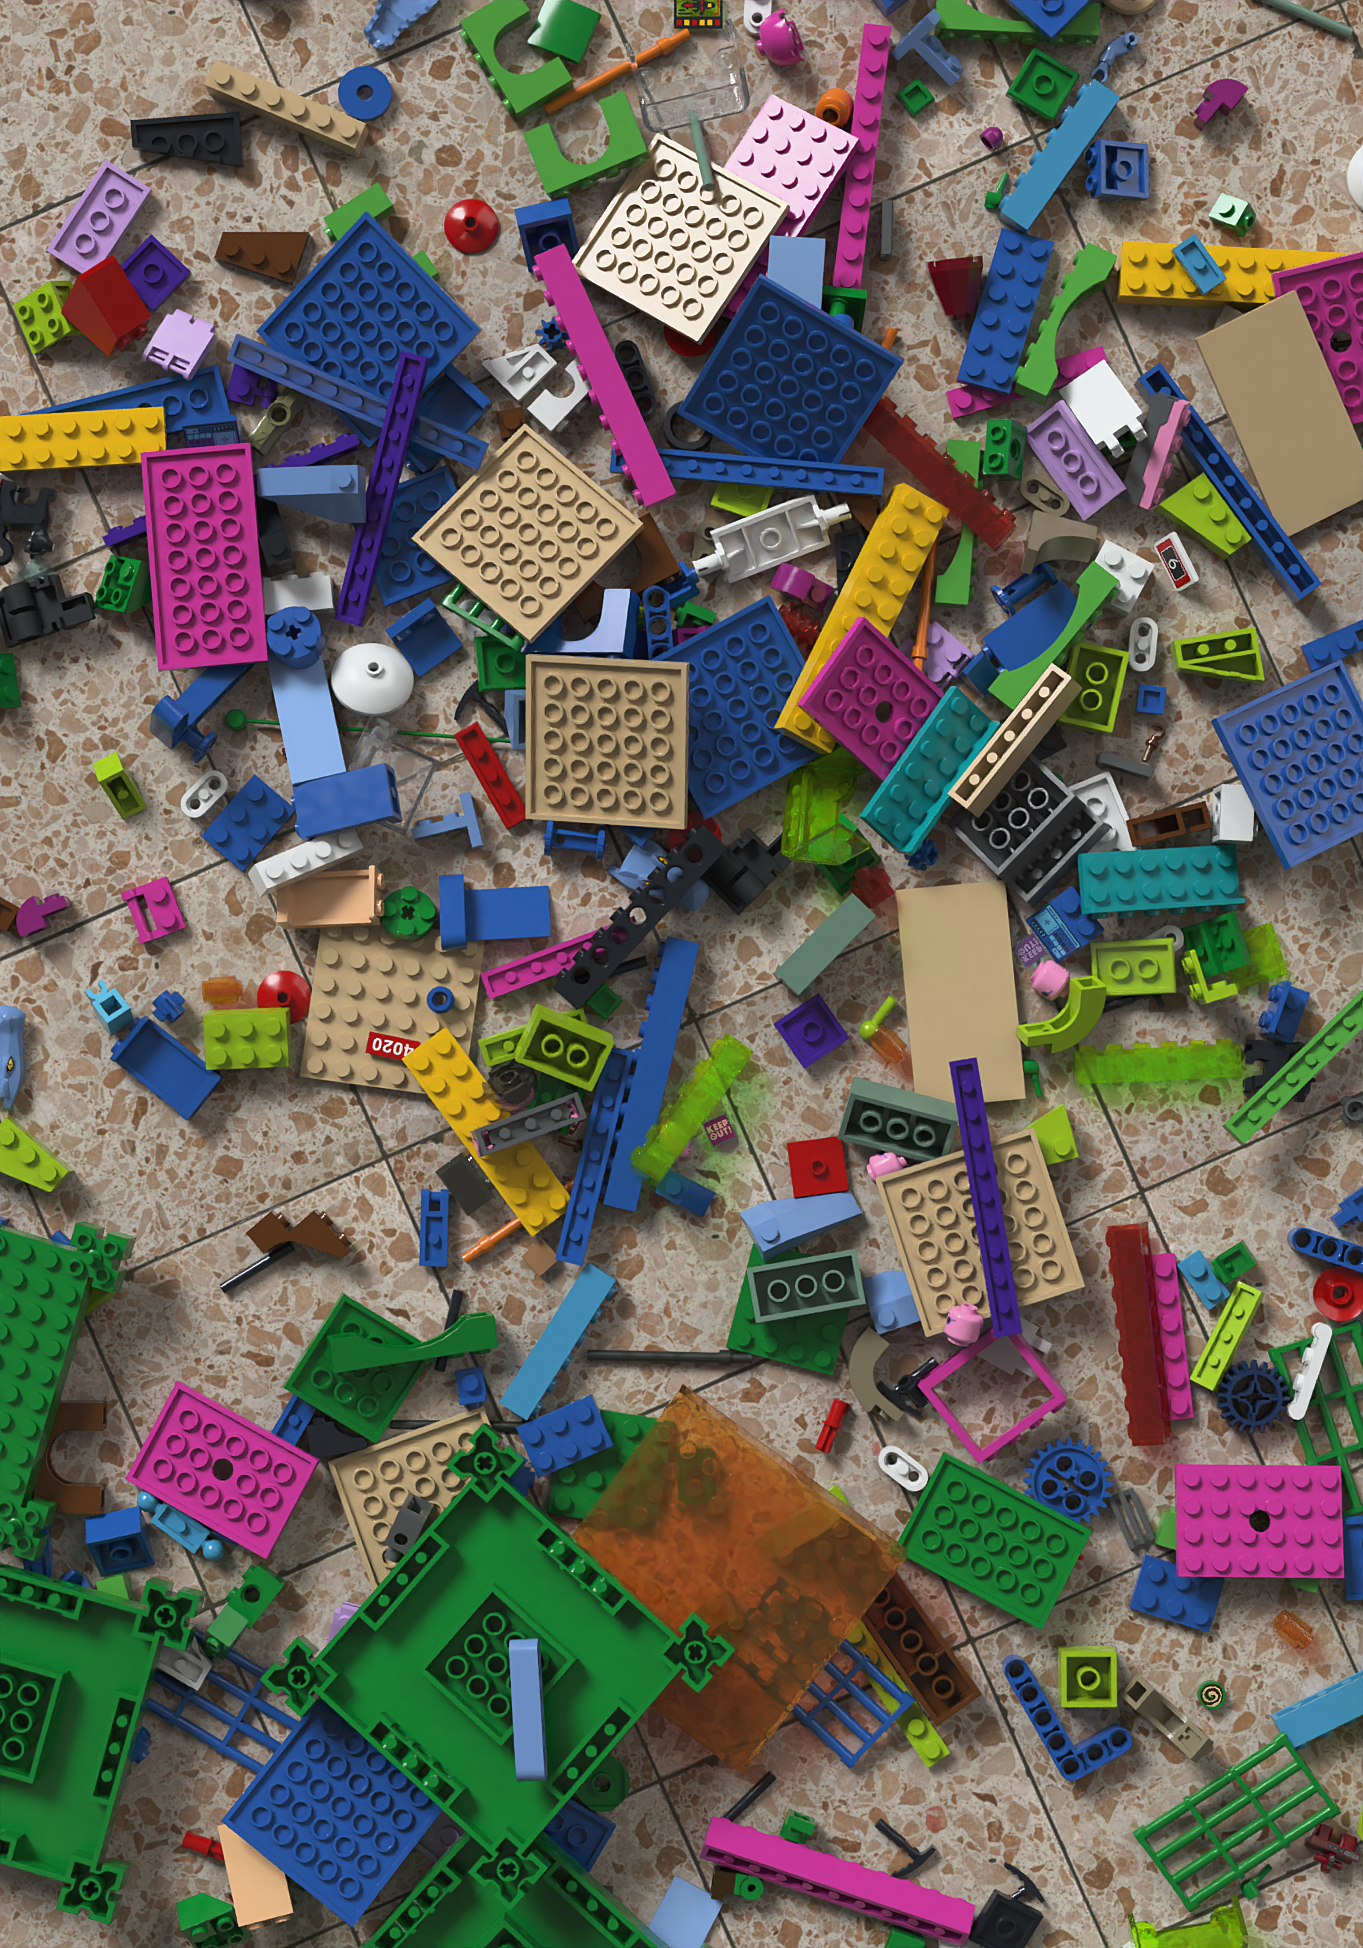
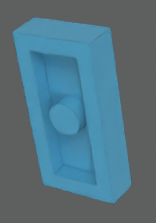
(1198, 264)
(1202, 1280)

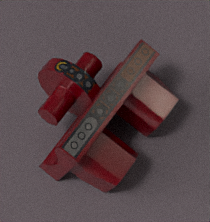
(1343, 1852)

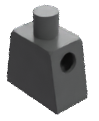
(407, 1527)

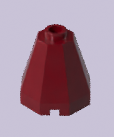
(956, 284)

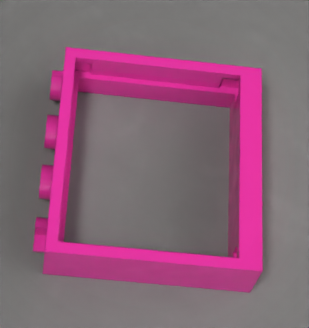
(1013, 1434)

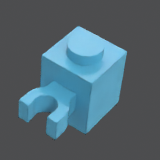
(110, 1008)

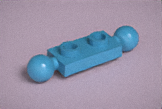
(181, 1527)

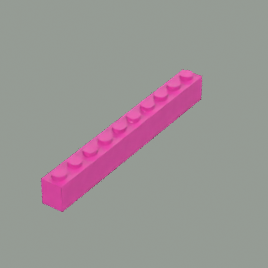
(861, 167)
(604, 377)
(837, 1881)

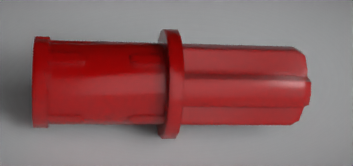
(832, 1425)
(203, 1845)

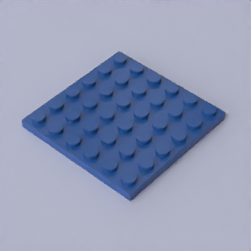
(365, 309)
(789, 380)
(736, 694)
(1301, 761)
(332, 1813)

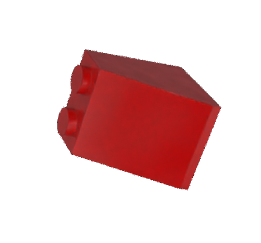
(107, 307)

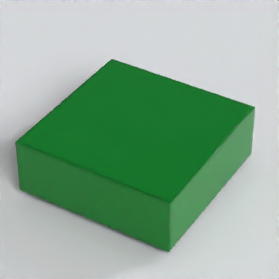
(915, 97)
(604, 1001)

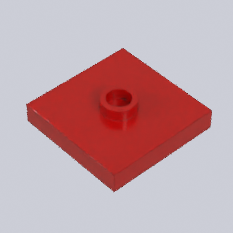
(817, 1166)

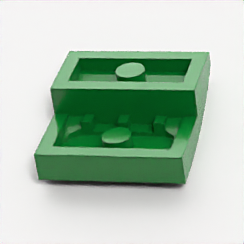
(564, 29)
(1217, 944)

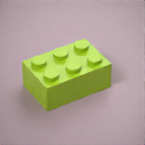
(1101, 676)
(247, 1038)
(564, 1047)

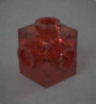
(879, 888)

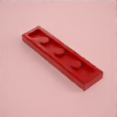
(491, 775)

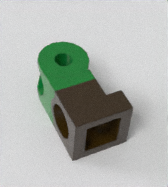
(734, 1882)

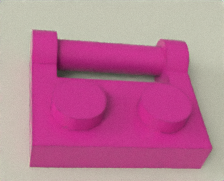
(162, 906)

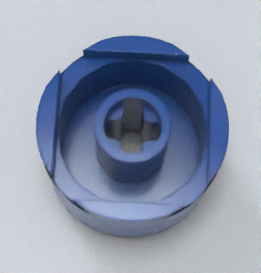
(291, 623)

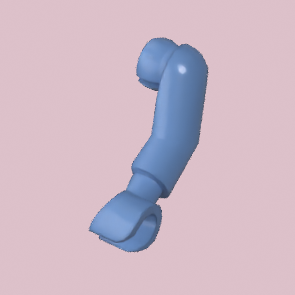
(1113, 50)

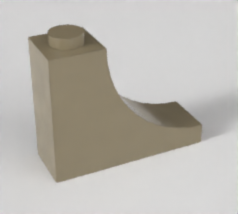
(1057, 538)

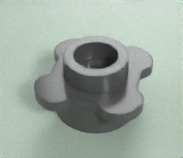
(1347, 1114)

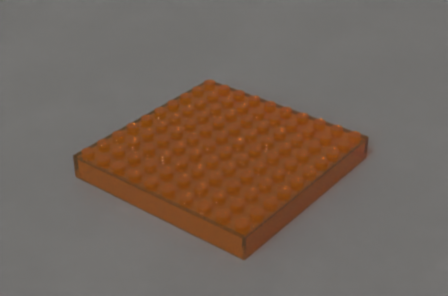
(752, 1546)

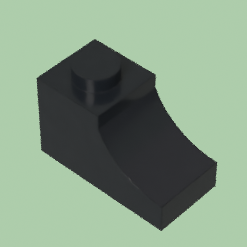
(329, 1439)

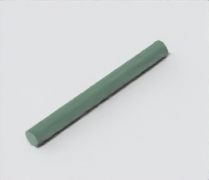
(1311, 17)
(702, 157)

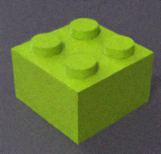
(1087, 1676)

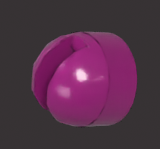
(991, 138)

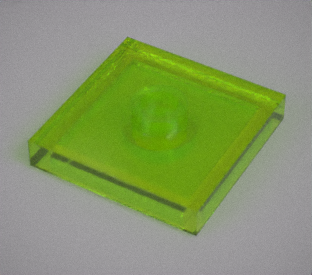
(1265, 957)

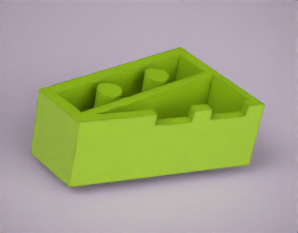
(1206, 517)
(1220, 655)
(1055, 1135)
(29, 1158)

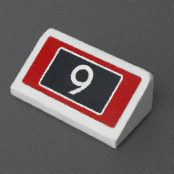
(1176, 562)

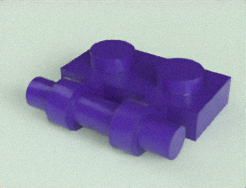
(245, 388)

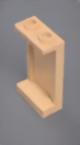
(332, 900)
(256, 1884)

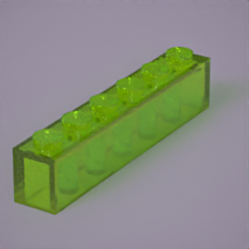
(1156, 1064)
(690, 1110)

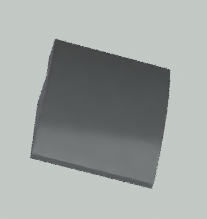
(1031, 830)

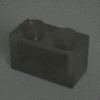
(466, 1183)

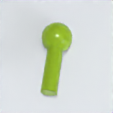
(868, 1027)

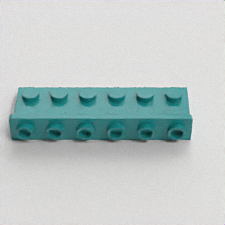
(918, 784)
(1159, 881)

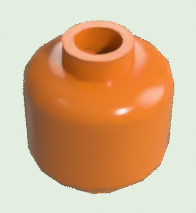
(835, 107)

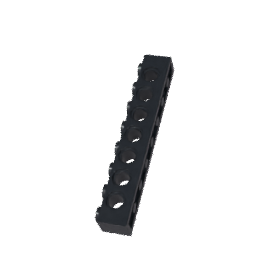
(578, 993)

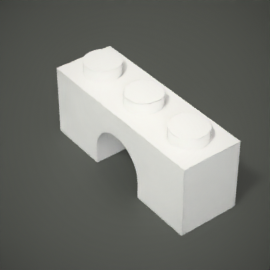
(554, 412)

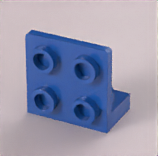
(424, 637)
(1283, 1012)

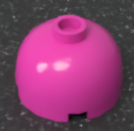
(780, 39)

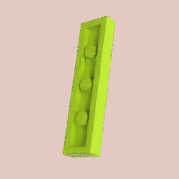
(502, 1045)
(1227, 1336)

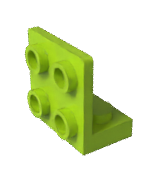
(42, 317)
(1199, 990)

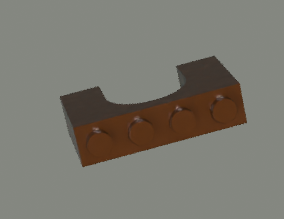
(656, 569)
(72, 1496)

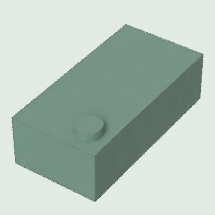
(824, 945)
(897, 1121)
(806, 1286)

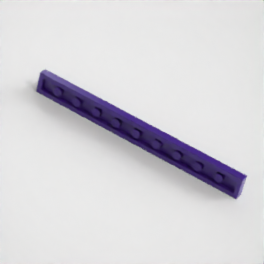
(319, 455)
(382, 488)
(985, 1197)

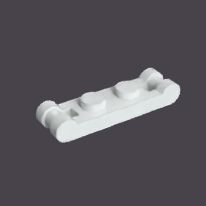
(1313, 1360)

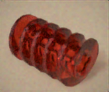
(800, 625)

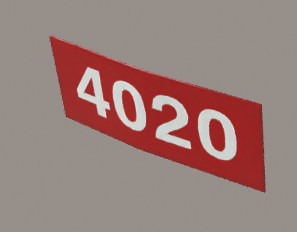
(390, 1046)

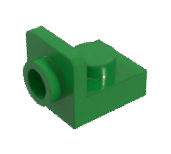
(699, 615)
(797, 1826)

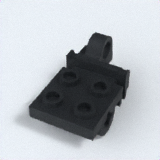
(41, 609)
(745, 870)

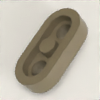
(1045, 494)
(703, 544)

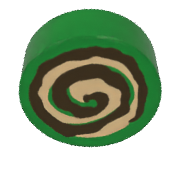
(1211, 1694)

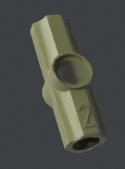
(268, 430)

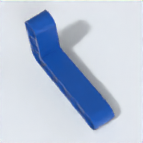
(653, 613)
(175, 719)
(1314, 1248)
(1053, 1727)

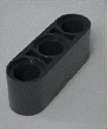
(636, 367)

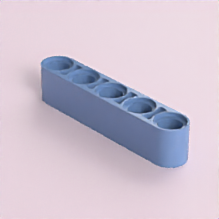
(528, 1710)

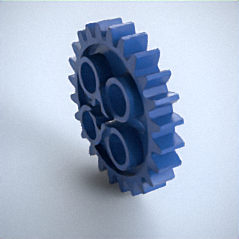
(1080, 1461)

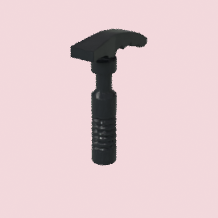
(489, 709)
(1129, 1000)
(919, 1374)
(900, 1841)
(1028, 1886)

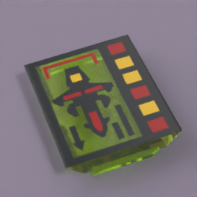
(698, 14)

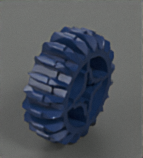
(1252, 1383)

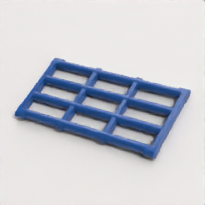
(844, 1681)
(235, 1722)

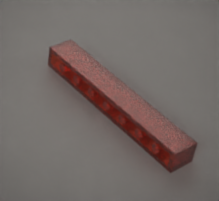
(939, 474)
(1139, 1334)

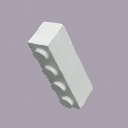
(311, 592)
(304, 861)

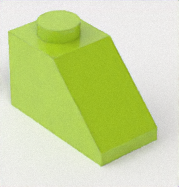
(119, 785)

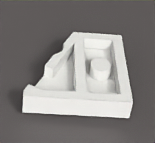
(521, 370)
(188, 1665)

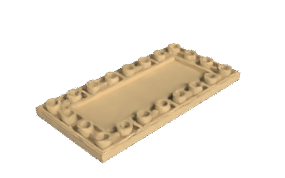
(1285, 412)
(960, 987)

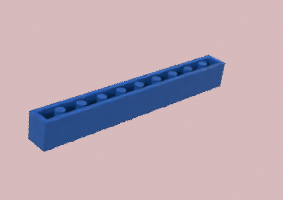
(1209, 457)
(651, 1069)

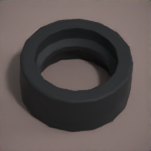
(677, 444)

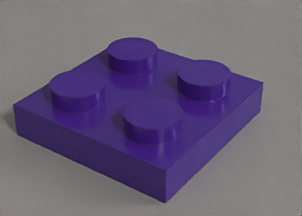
(154, 272)
(811, 1031)

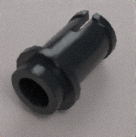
(908, 1386)

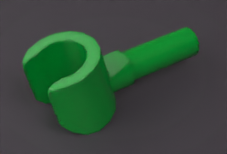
(993, 198)
(1031, 1067)
(1249, 1886)

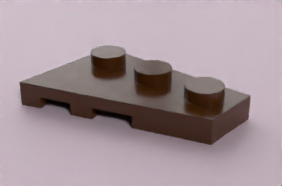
(264, 253)

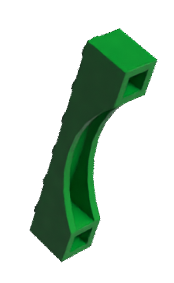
(468, 1334)

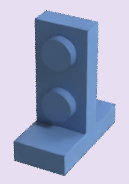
(930, 49)
(452, 823)

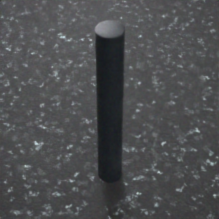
(624, 967)
(257, 1267)
(452, 1317)
(750, 1796)

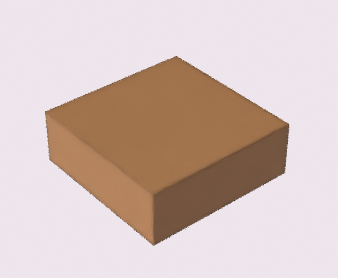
(540, 1257)

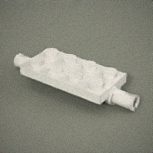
(770, 537)

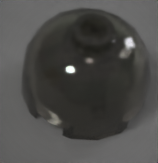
(513, 1086)

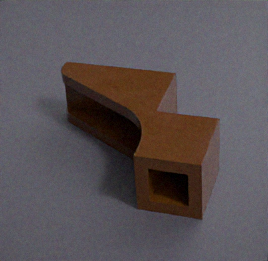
(312, 1231)

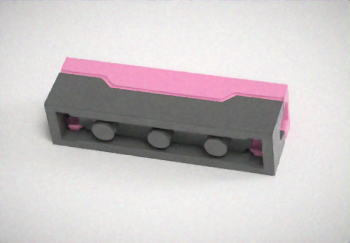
(1154, 454)
(528, 1124)

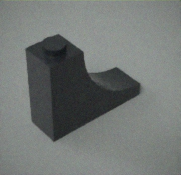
(273, 538)

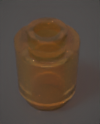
(222, 990)
(887, 1044)
(1292, 1629)

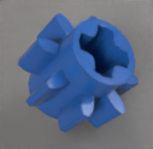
(547, 327)
(924, 856)
(168, 1006)

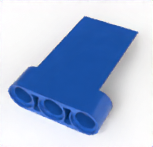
(490, 913)

